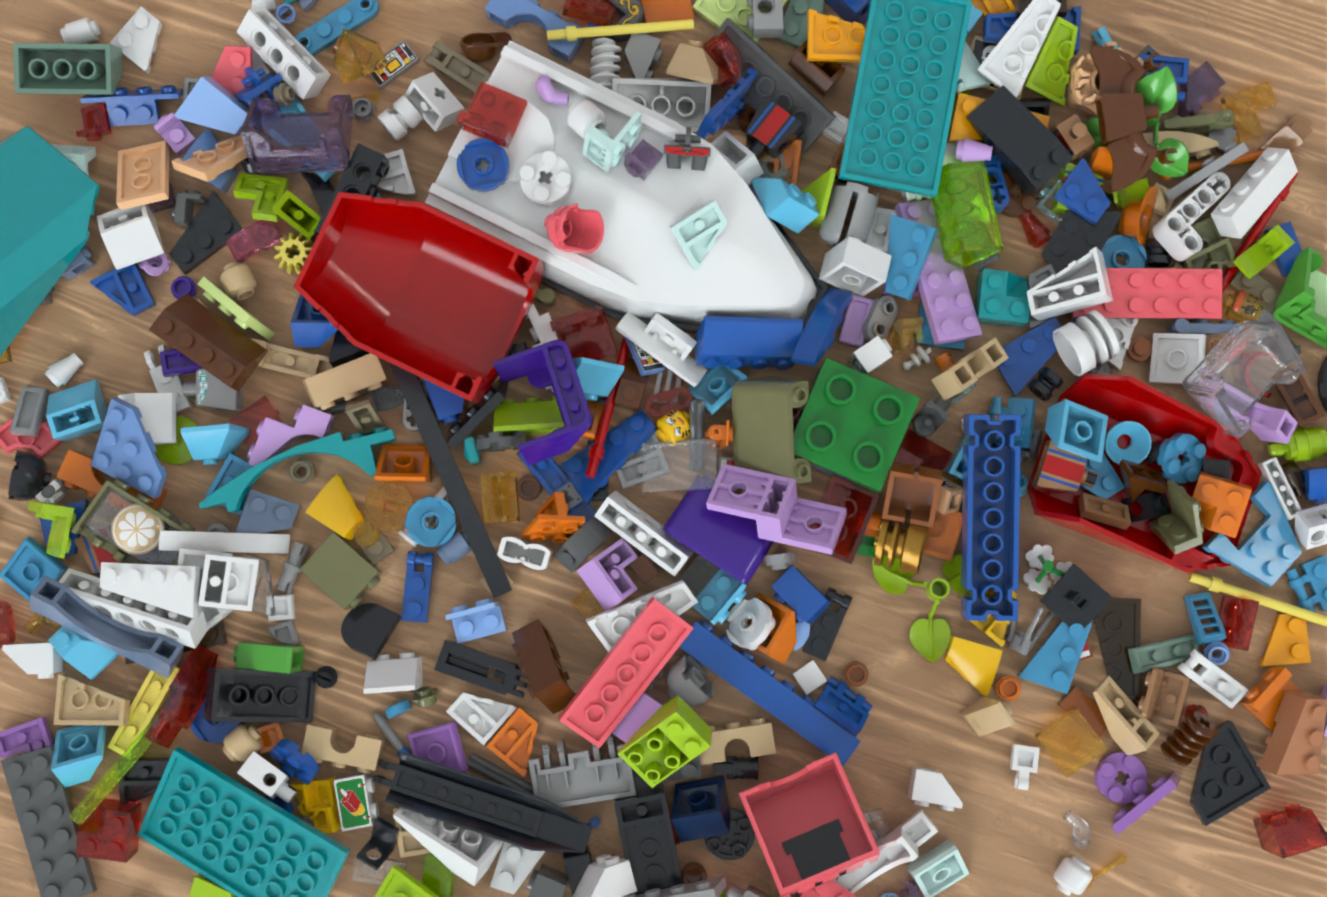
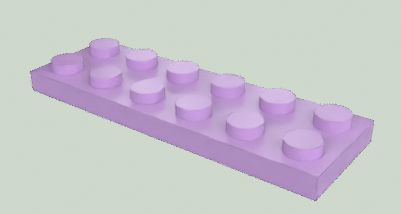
(942, 285)

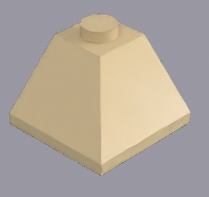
(693, 63)

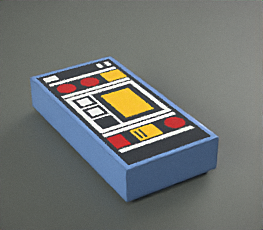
(645, 362)

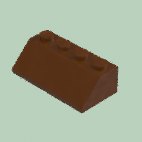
(209, 341)

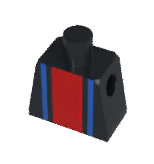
(772, 130)

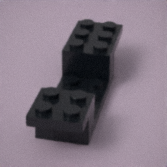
(648, 837)

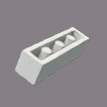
(1275, 476)

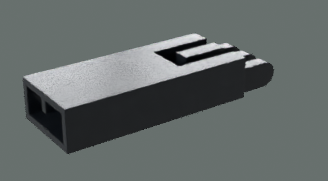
(474, 666)

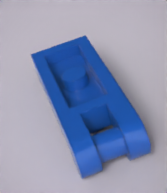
(417, 587)

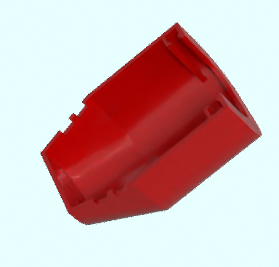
(420, 289)

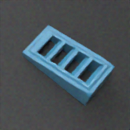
(1198, 629)

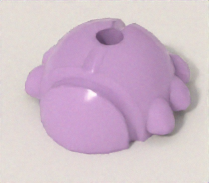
(156, 265)

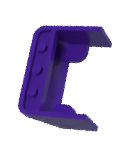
(545, 367)

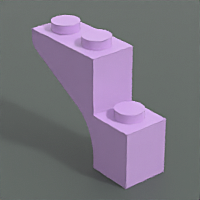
(1271, 423)
(277, 435)

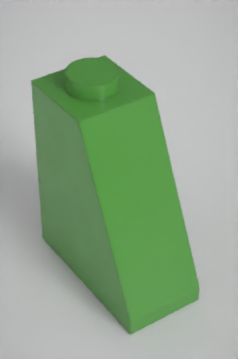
(269, 657)

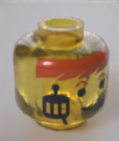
(1242, 306)

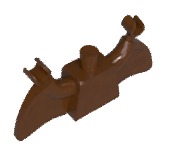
(1124, 115)

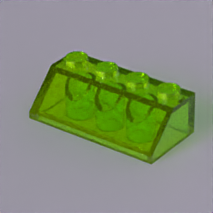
(966, 214)

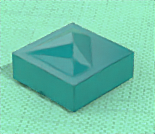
(470, 451)

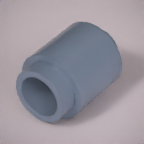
(454, 548)

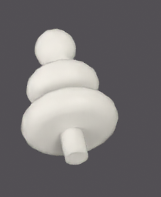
(916, 359)

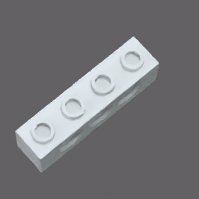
(283, 53)
(643, 532)

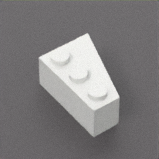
(1072, 289)

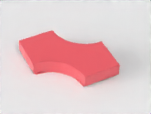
(41, 445)

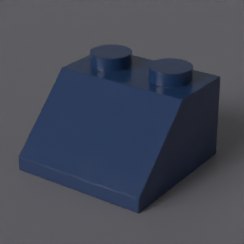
(701, 809)

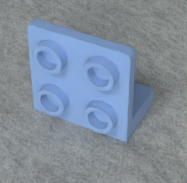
(477, 621)

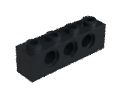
(362, 160)

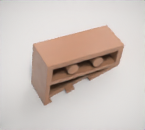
(1297, 735)

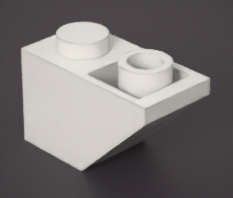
(931, 787)

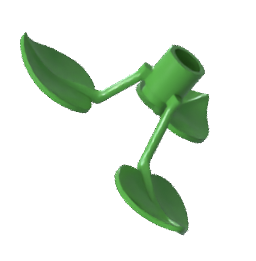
(1160, 89)

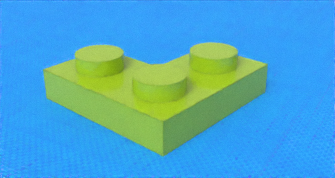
(265, 192)

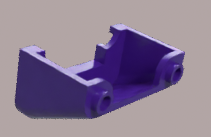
(719, 537)

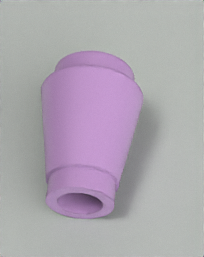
(973, 151)

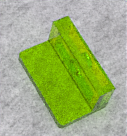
(437, 877)

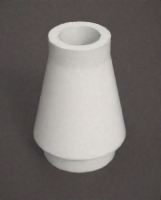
(63, 370)

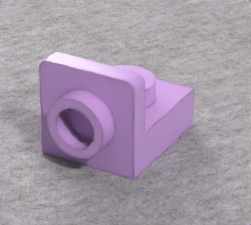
(175, 133)

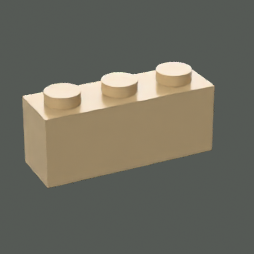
(344, 381)

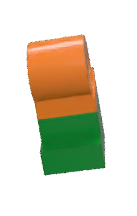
(867, 543)

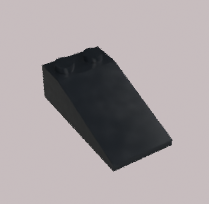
(1019, 140)
(259, 695)

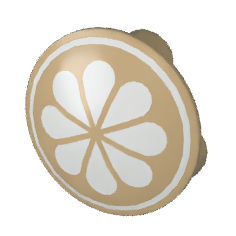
(136, 530)

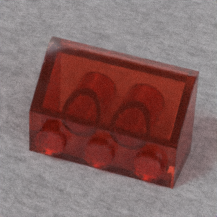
(859, 506)

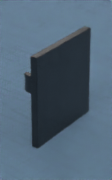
(1075, 598)

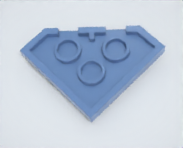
(128, 451)

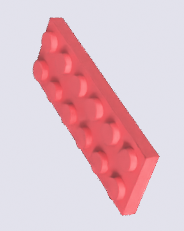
(1161, 294)
(625, 672)

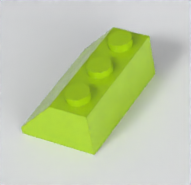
(527, 417)

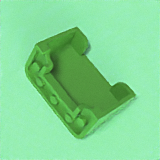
(1304, 298)

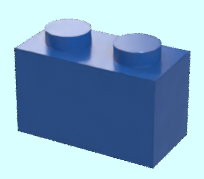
(800, 595)

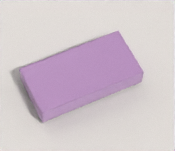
(853, 321)

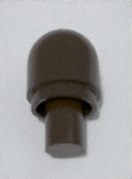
(1294, 477)

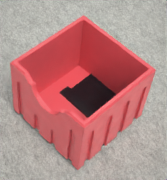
(810, 826)

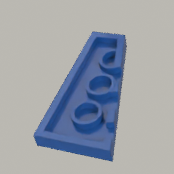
(998, 24)

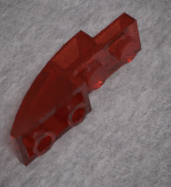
(186, 698)

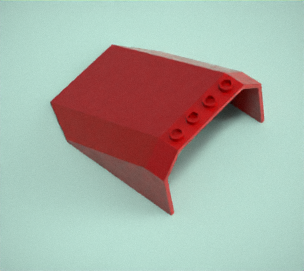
(1132, 400)

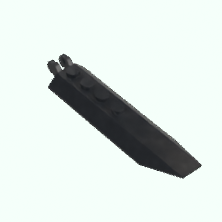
(482, 806)

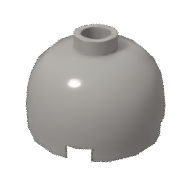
(687, 681)

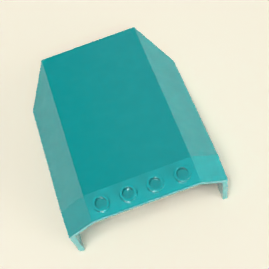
(41, 224)

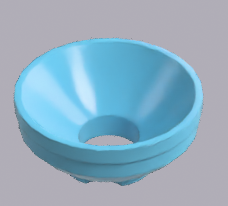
(1139, 442)

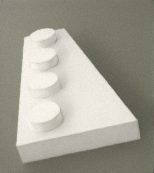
(614, 622)

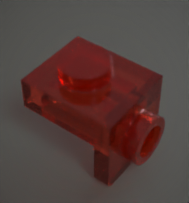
(95, 122)

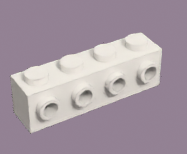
(1254, 192)

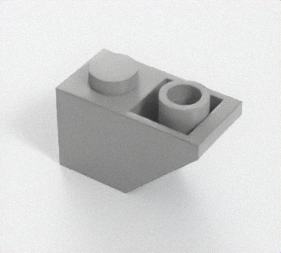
(641, 54)

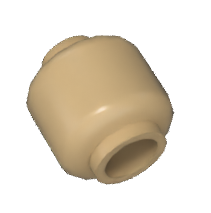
(238, 281)
(242, 742)

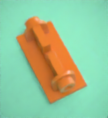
(722, 433)

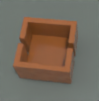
(912, 491)

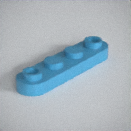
(327, 30)

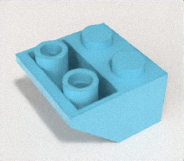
(76, 411)

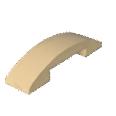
(292, 361)

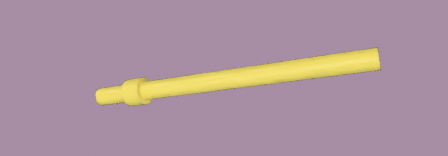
(571, 33)
(1217, 585)

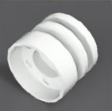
(1086, 343)

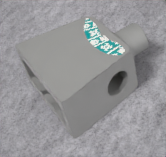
(213, 393)

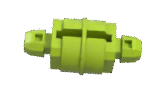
(1302, 446)

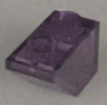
(1201, 86)

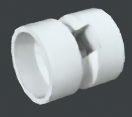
(400, 118)

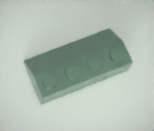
(66, 68)

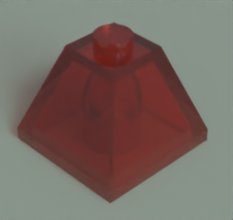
(921, 452)

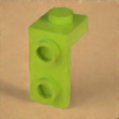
(1263, 252)

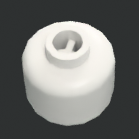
(584, 115)
(1073, 876)

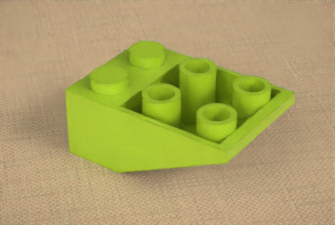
(666, 742)

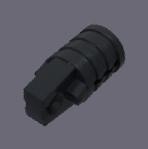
(738, 768)

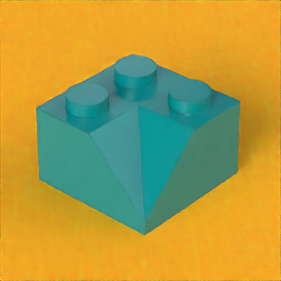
(1001, 298)

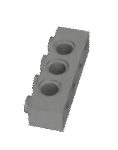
(766, 24)

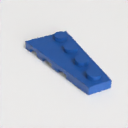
(728, 107)
(618, 446)

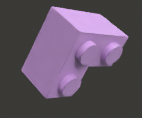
(606, 574)

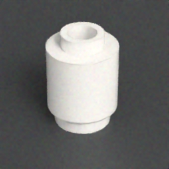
(80, 31)

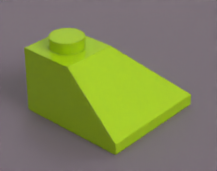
(821, 191)

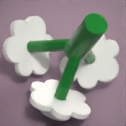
(1042, 558)

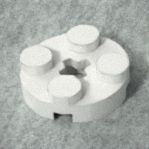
(547, 163)
(759, 629)

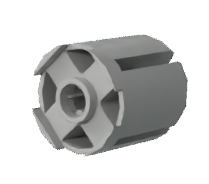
(837, 209)

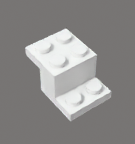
(224, 579)

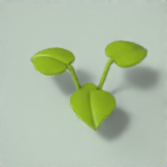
(926, 636)

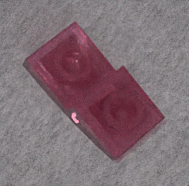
(252, 238)

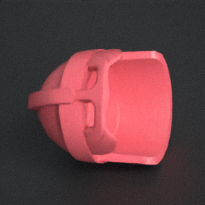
(575, 229)

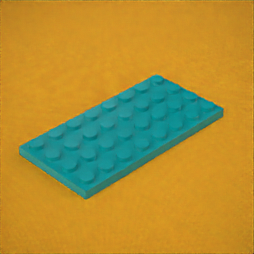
(905, 94)
(238, 834)

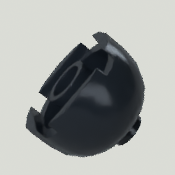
(28, 476)

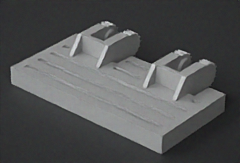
(579, 778)

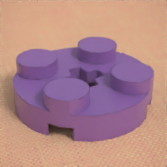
(1107, 771)

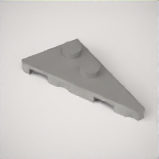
(1209, 167)

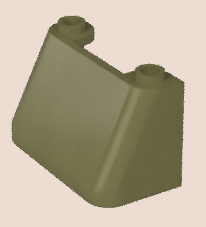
(765, 426)

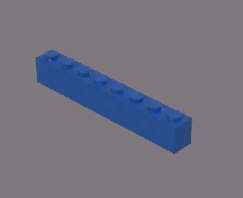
(768, 692)

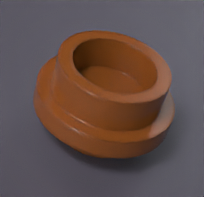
(1139, 349)
(855, 673)

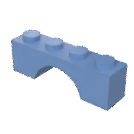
(511, 12)

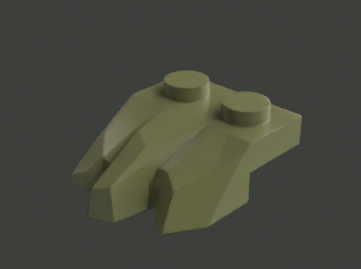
(1215, 249)

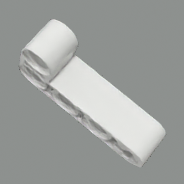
(1175, 227)

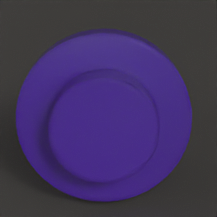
(182, 286)

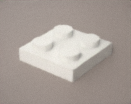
(1175, 356)

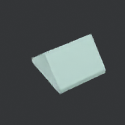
(938, 869)

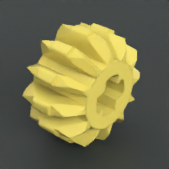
(291, 246)

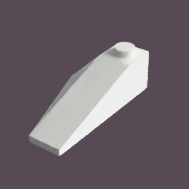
(675, 98)

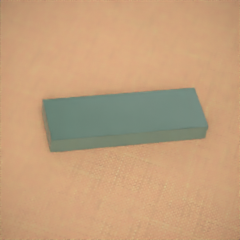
(1161, 653)

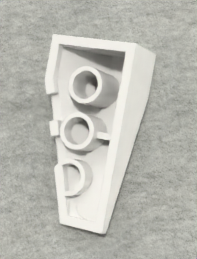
(459, 849)

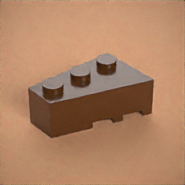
(542, 666)

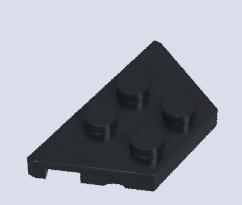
(1076, 237)

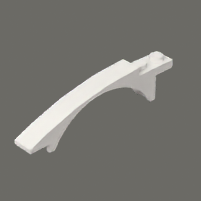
(895, 849)

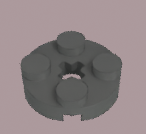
(498, 442)

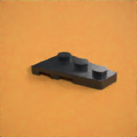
(205, 234)
(477, 413)

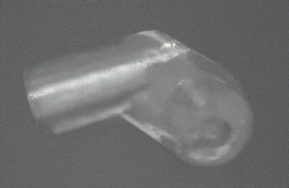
(1081, 829)

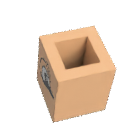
(949, 497)

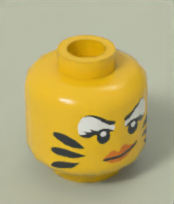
(673, 427)

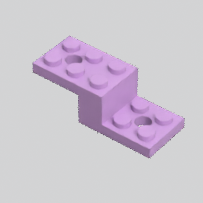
(776, 508)

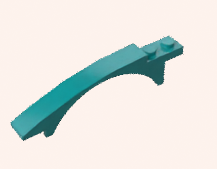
(356, 449)

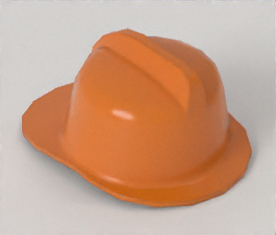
(1137, 217)

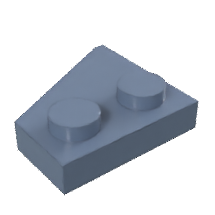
(266, 514)

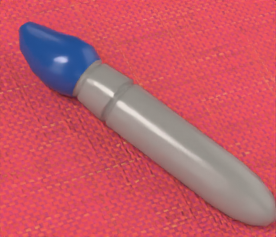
(390, 734)

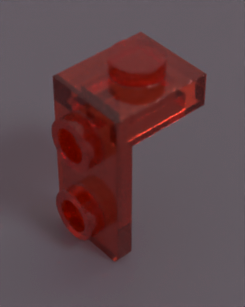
(726, 57)

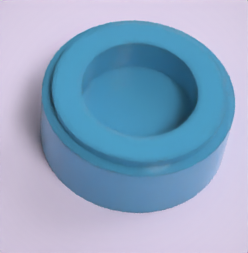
(398, 709)

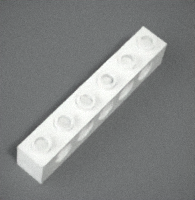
(136, 613)

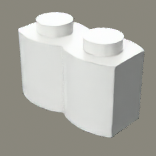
(532, 555)

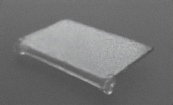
(679, 465)

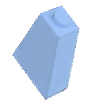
(213, 107)

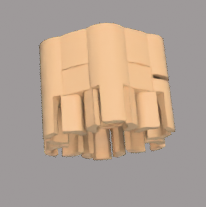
(1082, 85)

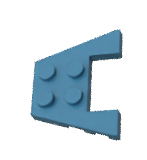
(1267, 549)

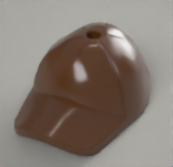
(483, 46)

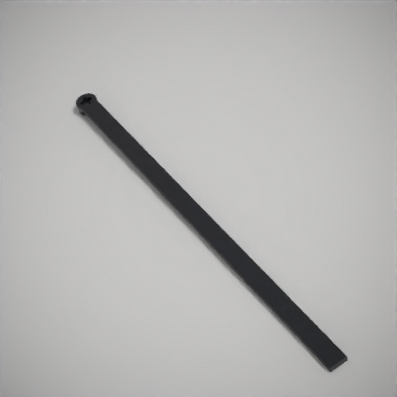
(438, 450)

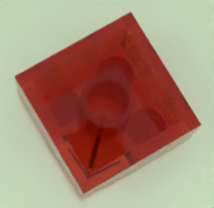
(110, 831)
(1290, 831)

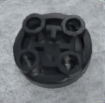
(737, 842)

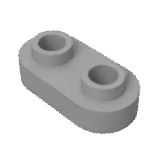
(880, 317)
(781, 561)

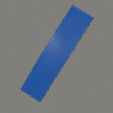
(820, 328)

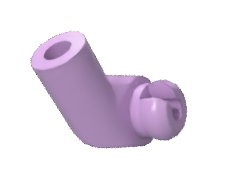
(548, 92)

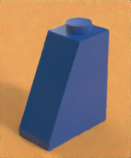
(444, 403)

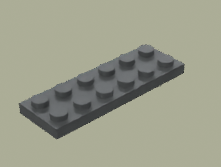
(778, 86)
(45, 822)

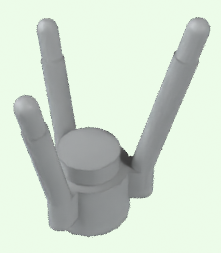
(1024, 642)

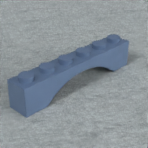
(69, 610)

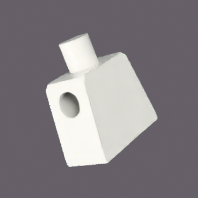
(258, 771)

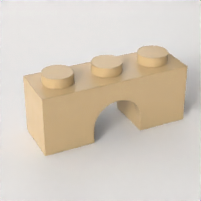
(969, 368)
(756, 734)
(322, 745)

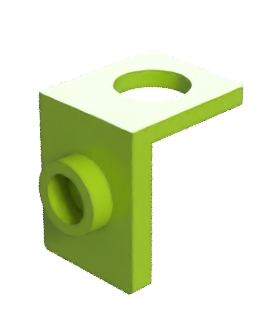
(1131, 193)

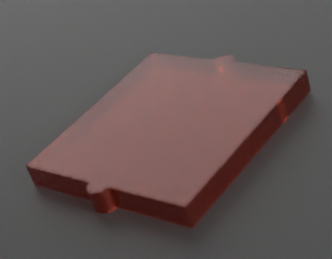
(253, 416)

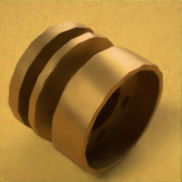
(900, 544)

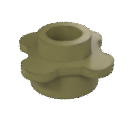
(425, 696)

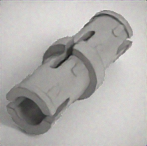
(292, 567)

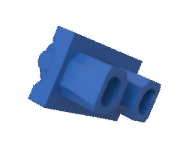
(258, 85)

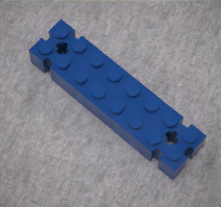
(990, 517)

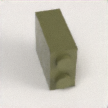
(341, 571)

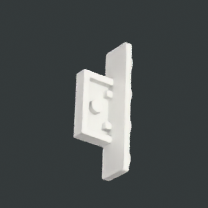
(665, 344)

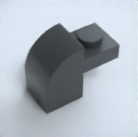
(582, 543)

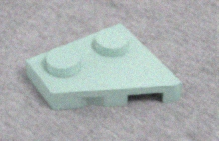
(699, 231)

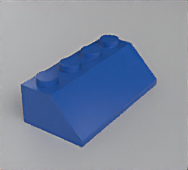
(747, 342)

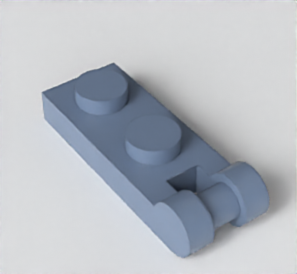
(1201, 326)

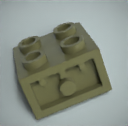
(1182, 527)

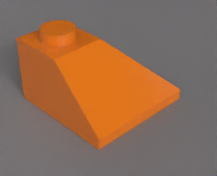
(783, 636)

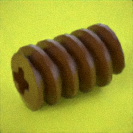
(1190, 738)

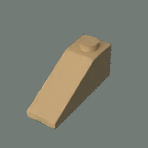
(1123, 718)

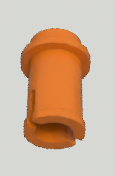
(944, 361)

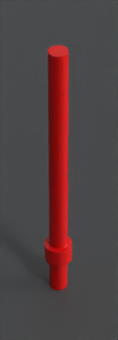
(1256, 231)
(596, 451)

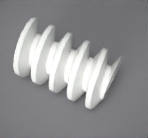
(604, 60)

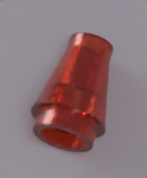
(1035, 231)

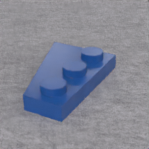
(1028, 355)

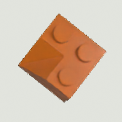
(1221, 503)

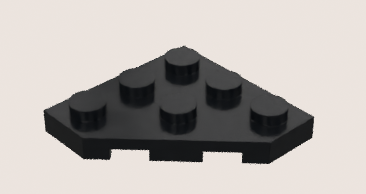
(1225, 776)

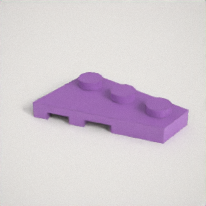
(1144, 802)

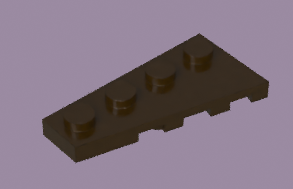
(1116, 631)

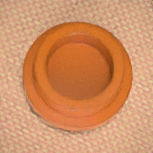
(1007, 688)

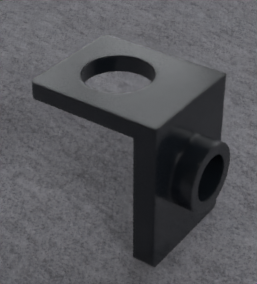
(1152, 504)
(383, 840)

